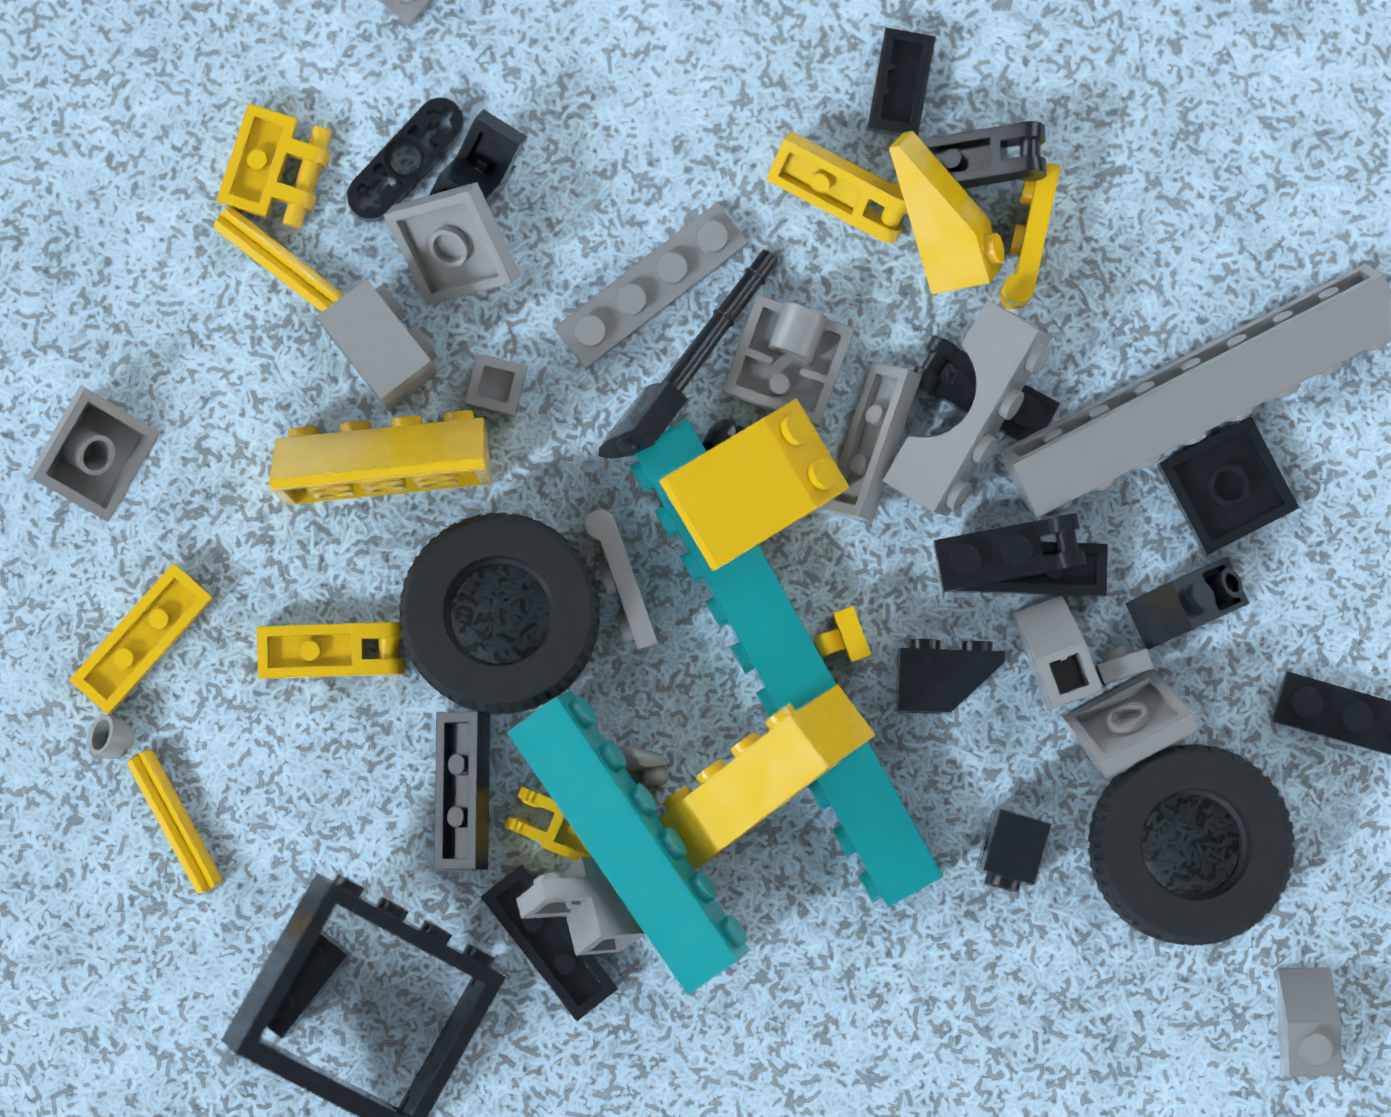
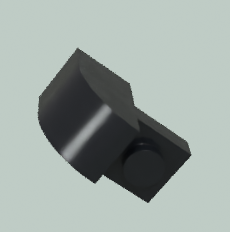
(484, 158)

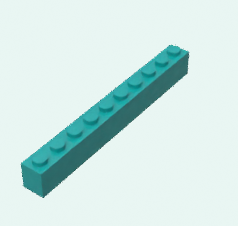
(793, 672)

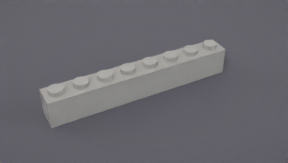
(1201, 391)

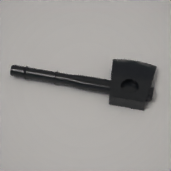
(661, 402)

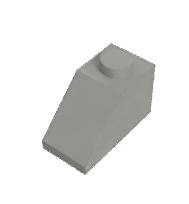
(1308, 1023)

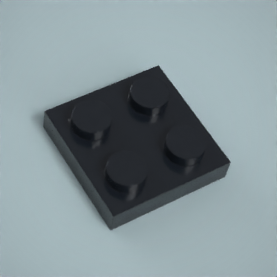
(1227, 486)

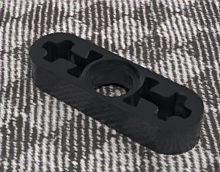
(402, 138)

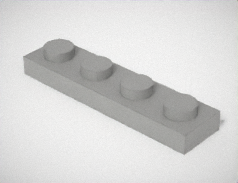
(651, 285)

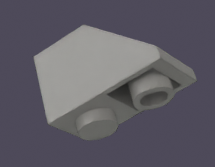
(1057, 653)

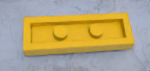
(141, 639)

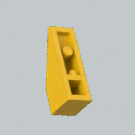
(946, 222)

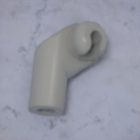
(648, 763)

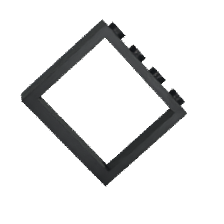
(287, 958)

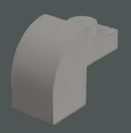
(592, 907)

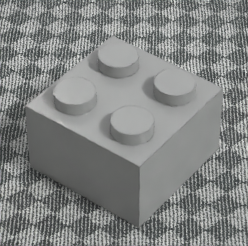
(377, 344)

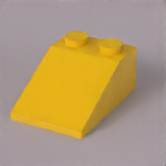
(754, 484)

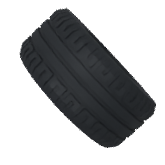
(485, 543)
(1262, 831)

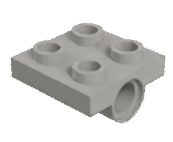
(788, 356)

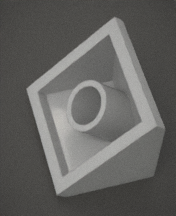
(93, 453)

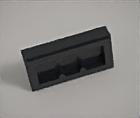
(901, 82)

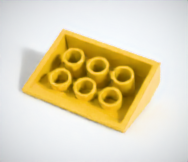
(381, 460)

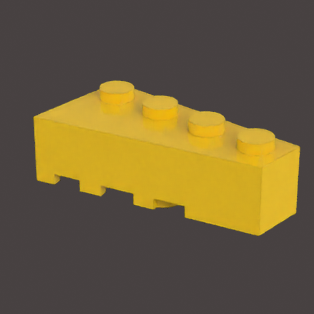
(764, 773)

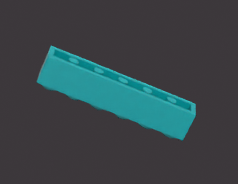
(630, 841)

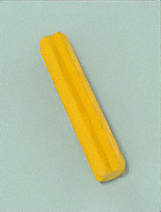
(276, 259)
(174, 821)

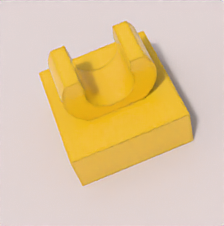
(846, 637)

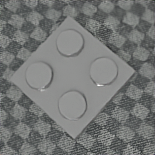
(452, 244)
(1130, 723)

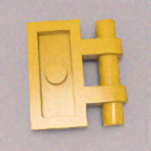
(259, 162)

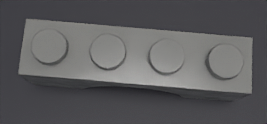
(1004, 355)

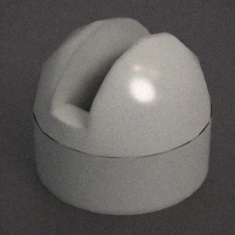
(110, 737)

